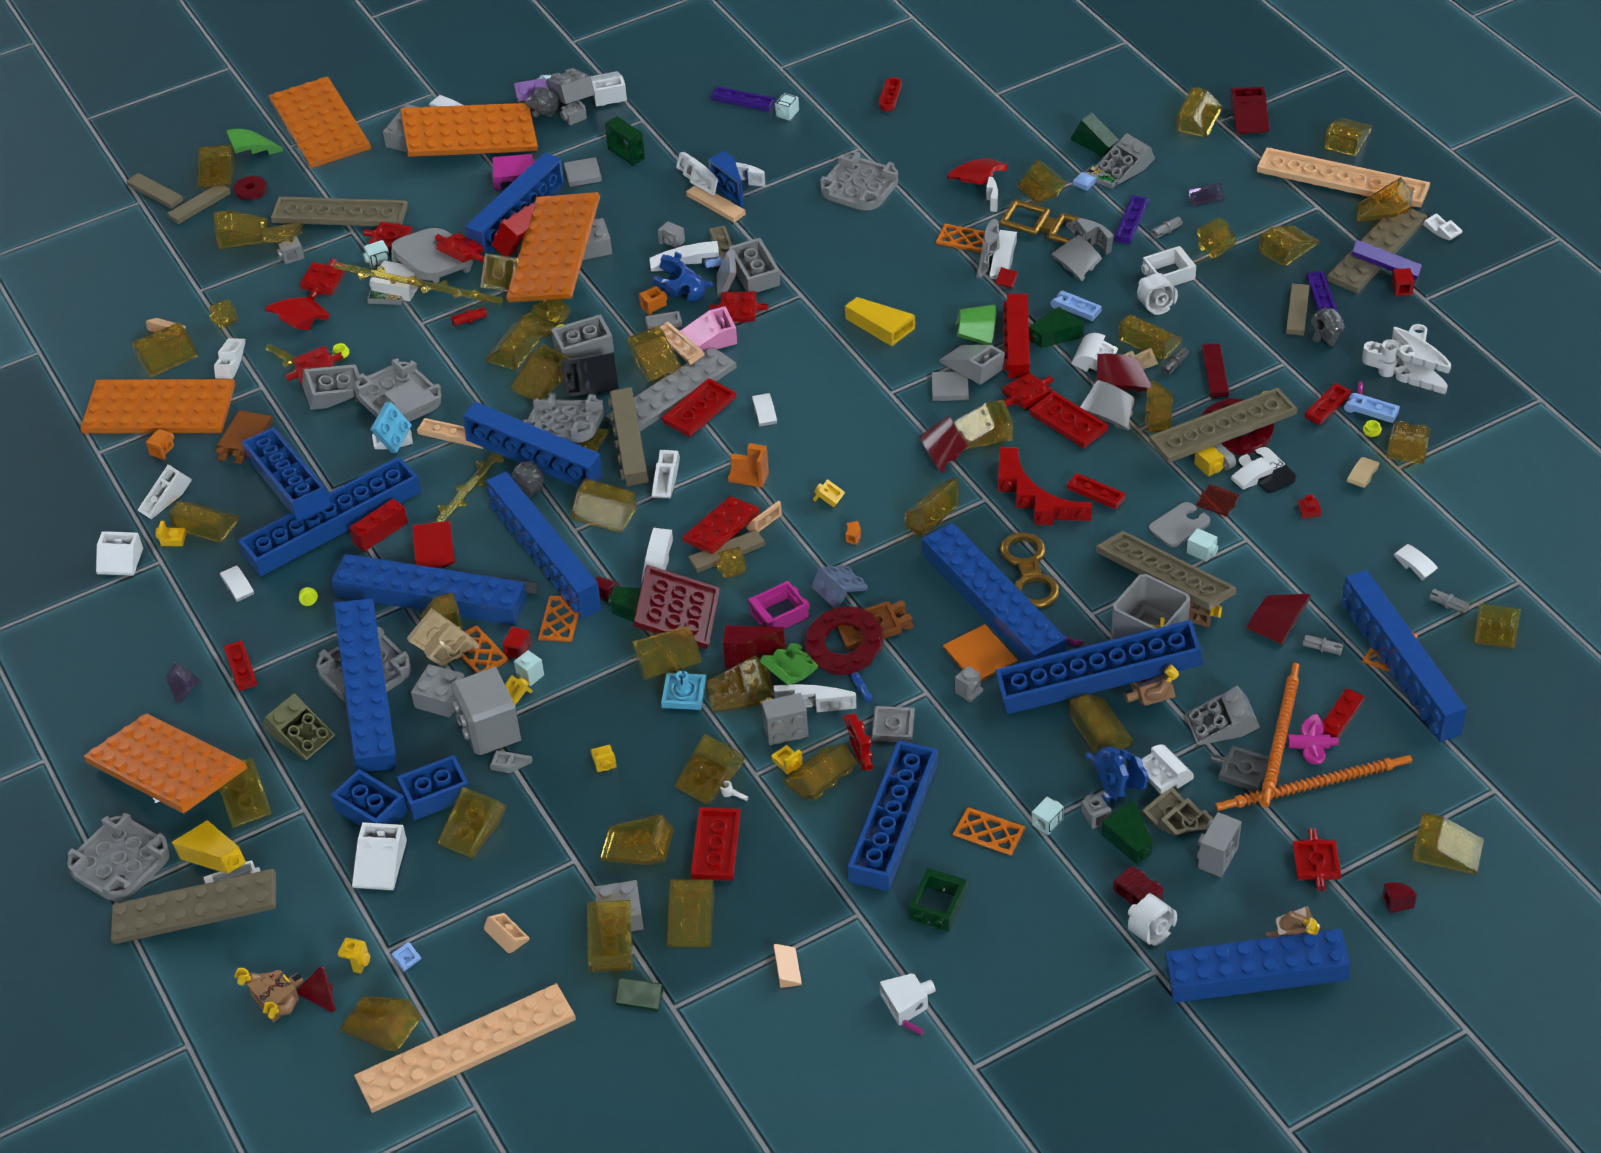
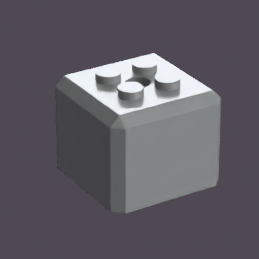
(1145, 604)
(485, 711)

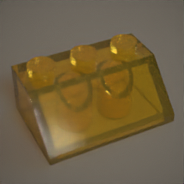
(1198, 113)
(1147, 335)
(515, 344)
(164, 349)
(603, 505)
(933, 507)
(202, 520)
(666, 652)
(1098, 723)
(821, 771)

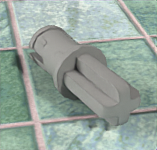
(1166, 227)
(1449, 601)
(1323, 645)

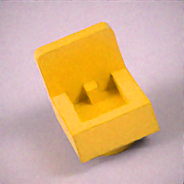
(787, 759)
(356, 952)

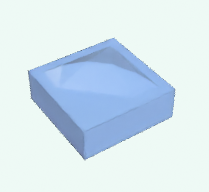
(1084, 181)
(712, 262)
(406, 957)

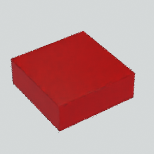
(1006, 278)

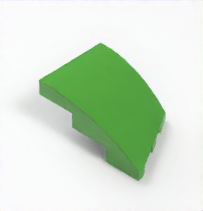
(249, 140)
(977, 324)
(790, 664)

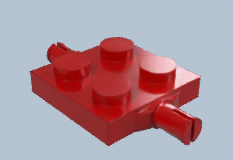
(388, 233)
(460, 247)
(321, 279)
(740, 305)
(314, 359)
(1027, 391)
(859, 741)
(1316, 859)

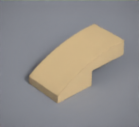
(1145, 358)
(1362, 472)

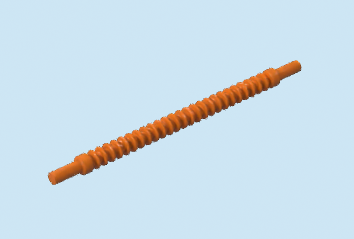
(1280, 735)
(1387, 764)

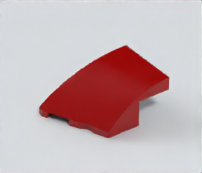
(977, 171)
(298, 312)
(433, 544)

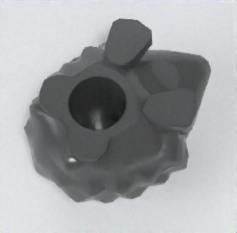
(543, 102)
(1327, 325)
(528, 477)

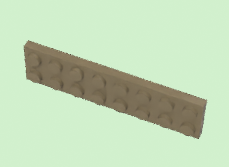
(338, 211)
(1388, 235)
(1222, 425)
(1149, 560)
(193, 906)

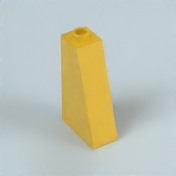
(880, 320)
(209, 848)

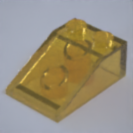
(1346, 136)
(1387, 202)
(238, 228)
(1285, 243)
(245, 796)
(471, 822)
(638, 841)
(1447, 844)
(690, 913)
(609, 936)

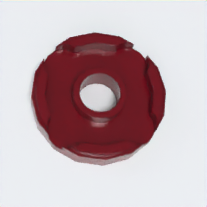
(243, 191)

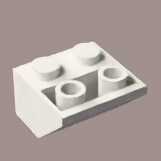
(118, 553)

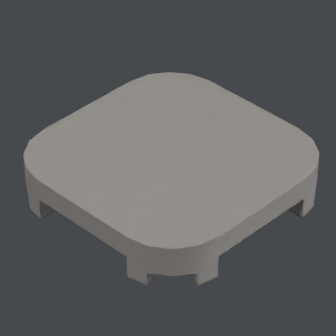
(859, 182)
(420, 255)
(371, 389)
(568, 419)
(395, 666)
(118, 858)

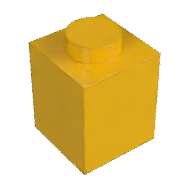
(1209, 461)

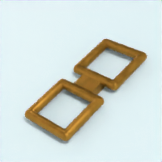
(1044, 223)

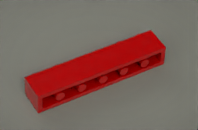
(1017, 335)

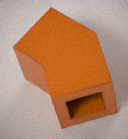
(853, 532)

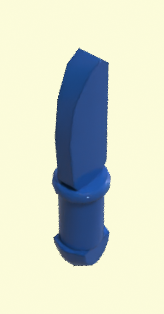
(862, 688)

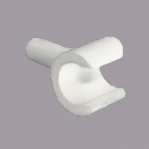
(729, 791)

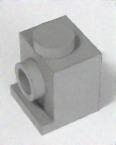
(573, 112)
(671, 234)
(290, 251)
(968, 684)
(1094, 807)

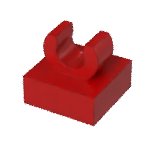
(1309, 507)

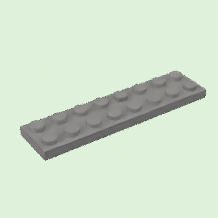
(672, 389)

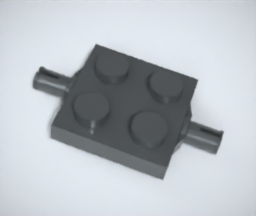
(1242, 768)

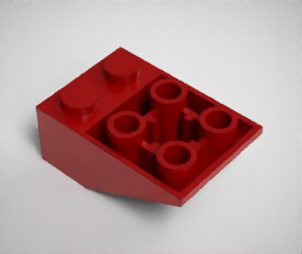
(512, 231)

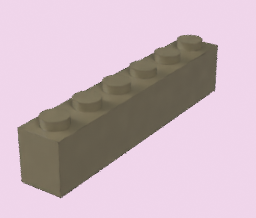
(629, 437)

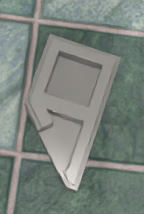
(509, 762)

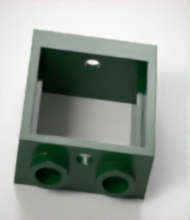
(616, 132)
(943, 883)

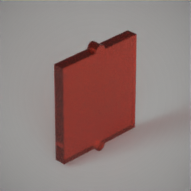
(1218, 500)

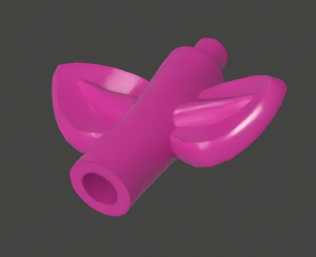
(1312, 740)

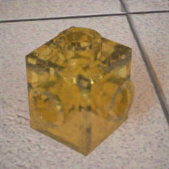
(223, 313)
(731, 562)

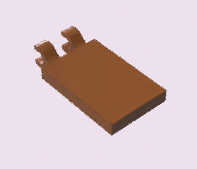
(241, 428)
(887, 618)

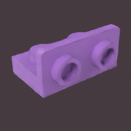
(526, 88)

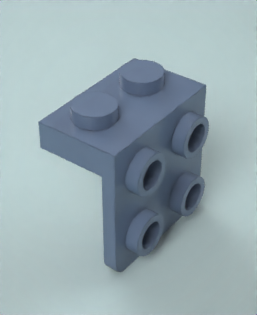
(835, 582)

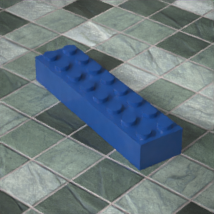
(538, 180)
(528, 443)
(286, 474)
(892, 816)
(1257, 965)

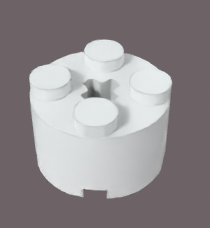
(1157, 293)
(1151, 920)

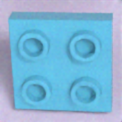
(391, 427)
(683, 691)

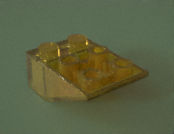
(215, 165)
(653, 353)
(540, 373)
(986, 425)
(1408, 442)
(740, 686)
(708, 769)
(382, 1021)

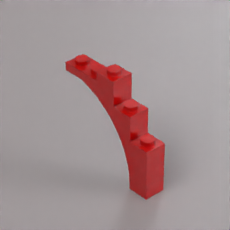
(1029, 495)

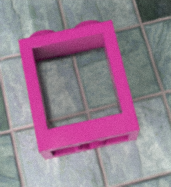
(784, 591)

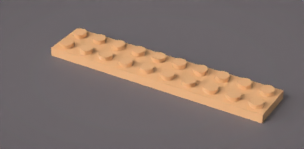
(1334, 174)
(464, 1047)

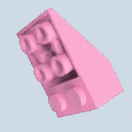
(712, 330)

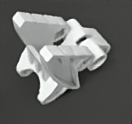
(1413, 355)

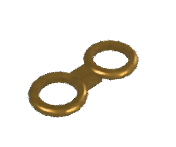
(1029, 567)

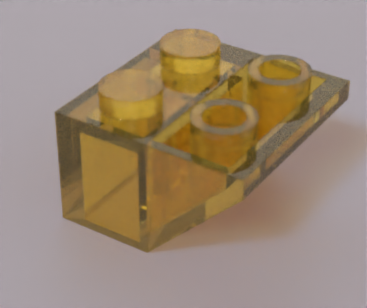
(1041, 182)
(1159, 407)

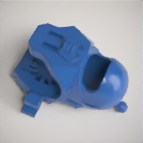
(686, 283)
(1113, 773)

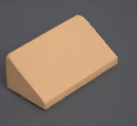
(158, 324)
(765, 518)
(505, 932)
(787, 966)

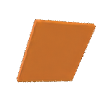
(980, 651)

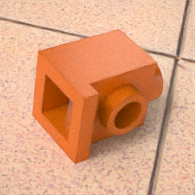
(652, 300)
(160, 443)

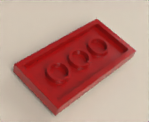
(699, 407)
(1068, 419)
(721, 524)
(716, 844)

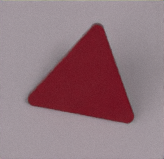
(318, 990)

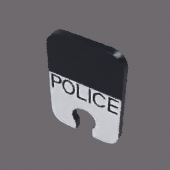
(1281, 476)

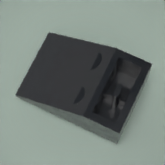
(589, 374)

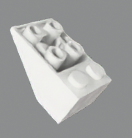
(608, 88)
(378, 856)

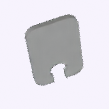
(1176, 527)

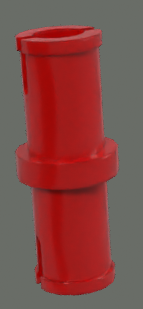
(468, 316)

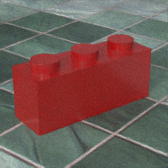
(378, 525)

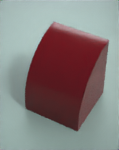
(606, 587)
(1398, 896)

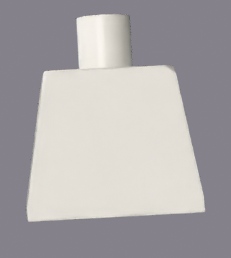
(906, 996)

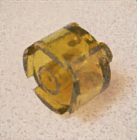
(1215, 237)

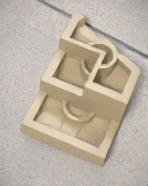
(441, 638)

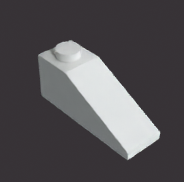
(164, 492)

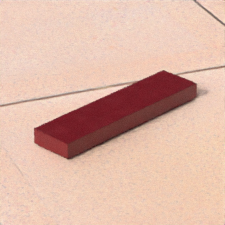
(1215, 370)

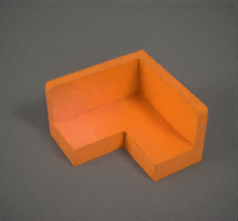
(750, 469)

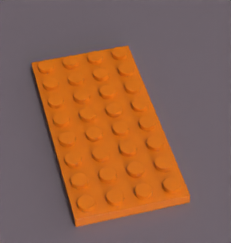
(319, 122)
(468, 129)
(553, 247)
(158, 404)
(165, 762)

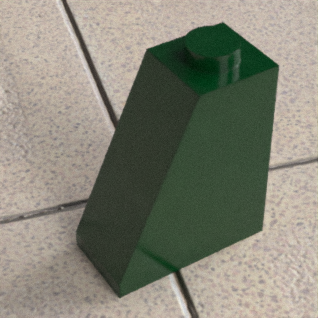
(1094, 135)
(1056, 328)
(624, 601)
(1128, 832)

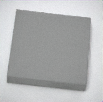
(582, 172)
(726, 273)
(949, 386)
(409, 398)
(893, 724)

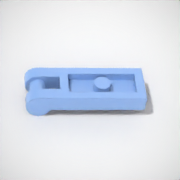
(1076, 305)
(1372, 407)

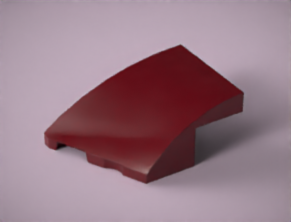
(1122, 372)
(943, 442)
(1278, 615)

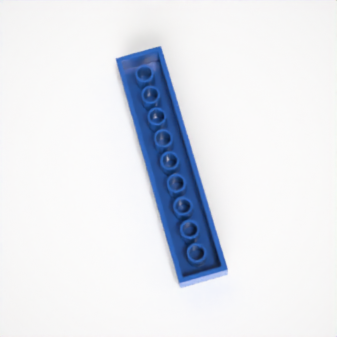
(291, 538)
(544, 545)
(417, 585)
(992, 594)
(1404, 656)
(1099, 666)
(364, 686)

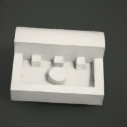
(1089, 349)
(1165, 769)

